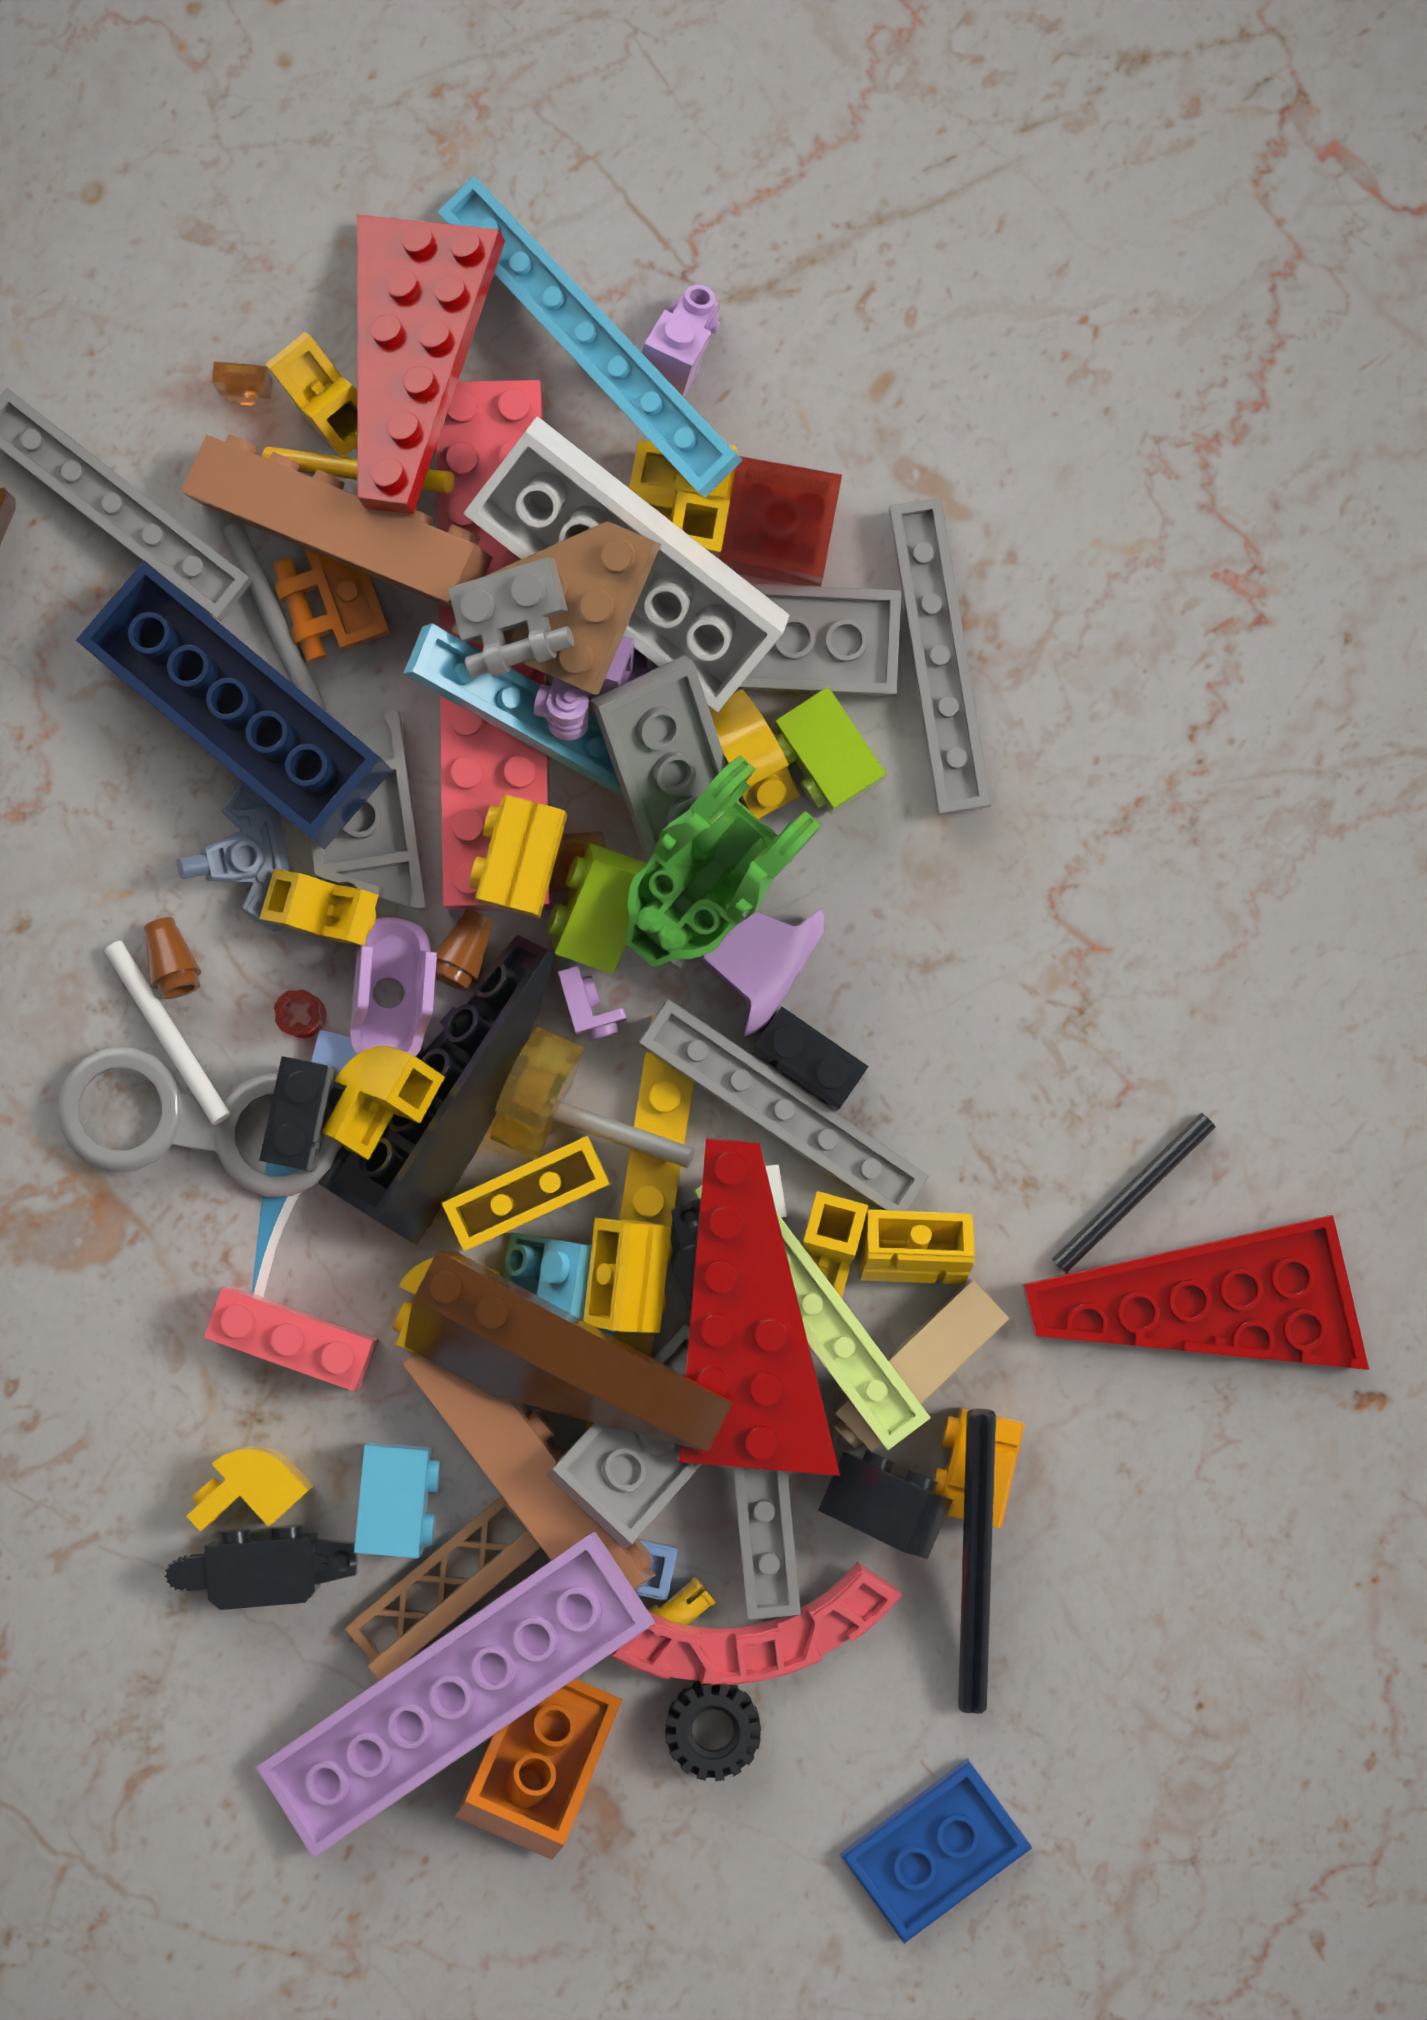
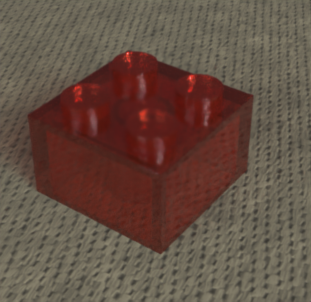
(780, 522)

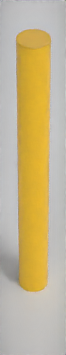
(348, 467)

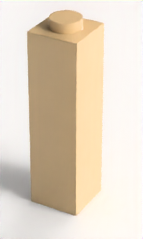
(932, 1353)

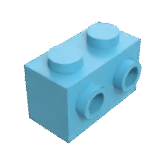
(395, 1500)

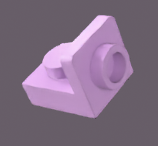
(580, 998)

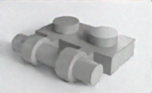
(508, 601)

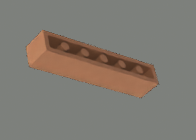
(332, 521)
(516, 1456)

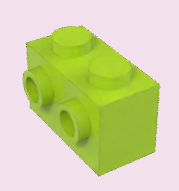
(828, 752)
(595, 913)

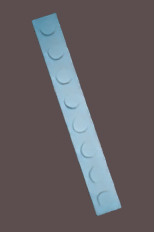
(597, 343)

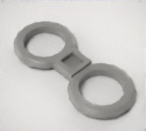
(181, 1124)

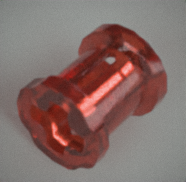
(284, 1016)

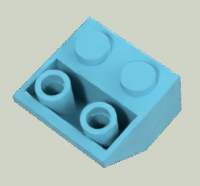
(551, 1270)

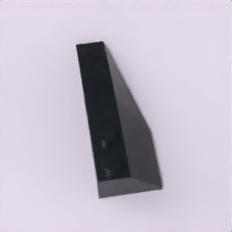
(475, 1052)

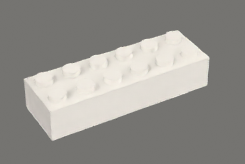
(690, 596)

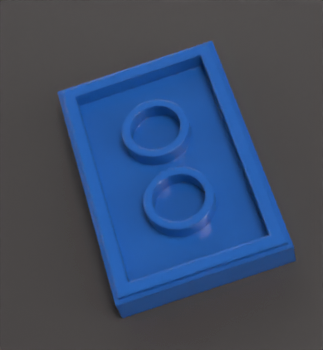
(935, 1850)

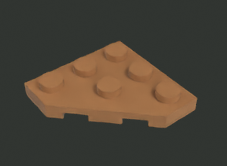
(601, 584)

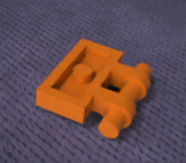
(348, 599)

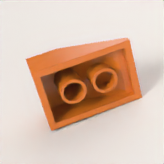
(540, 1769)

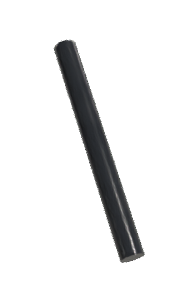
(1133, 1193)

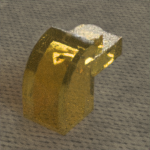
(535, 1091)

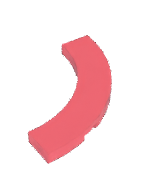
(766, 1648)

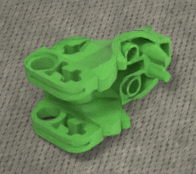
(708, 871)

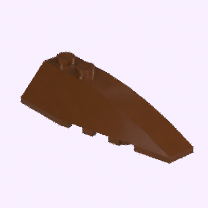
(551, 1359)

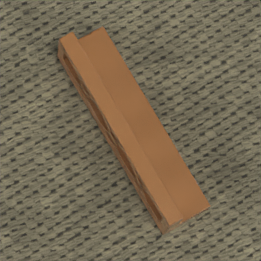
(448, 1607)

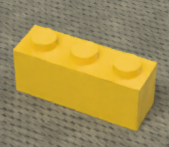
(526, 1193)

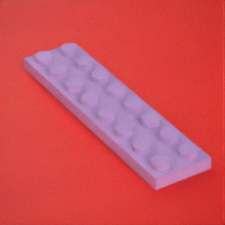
(455, 1694)

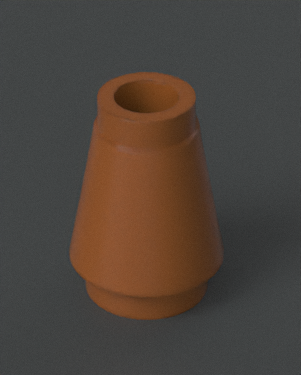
(463, 950)
(170, 961)

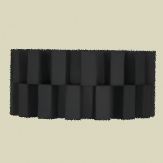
(721, 1761)

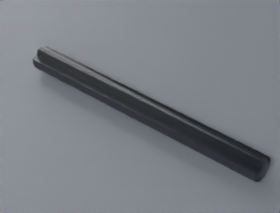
(976, 1560)

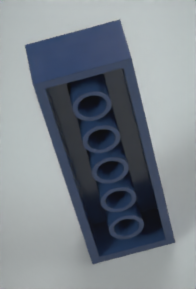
(234, 705)

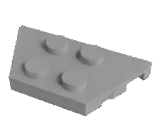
(380, 842)

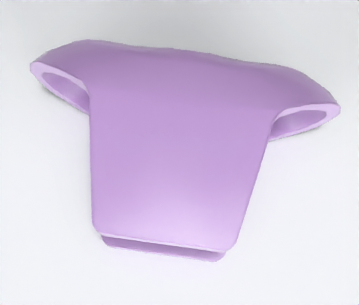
(401, 953)
(762, 962)

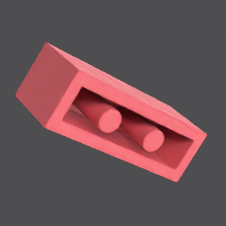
(291, 1338)

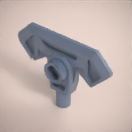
(246, 855)

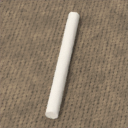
(167, 1033)

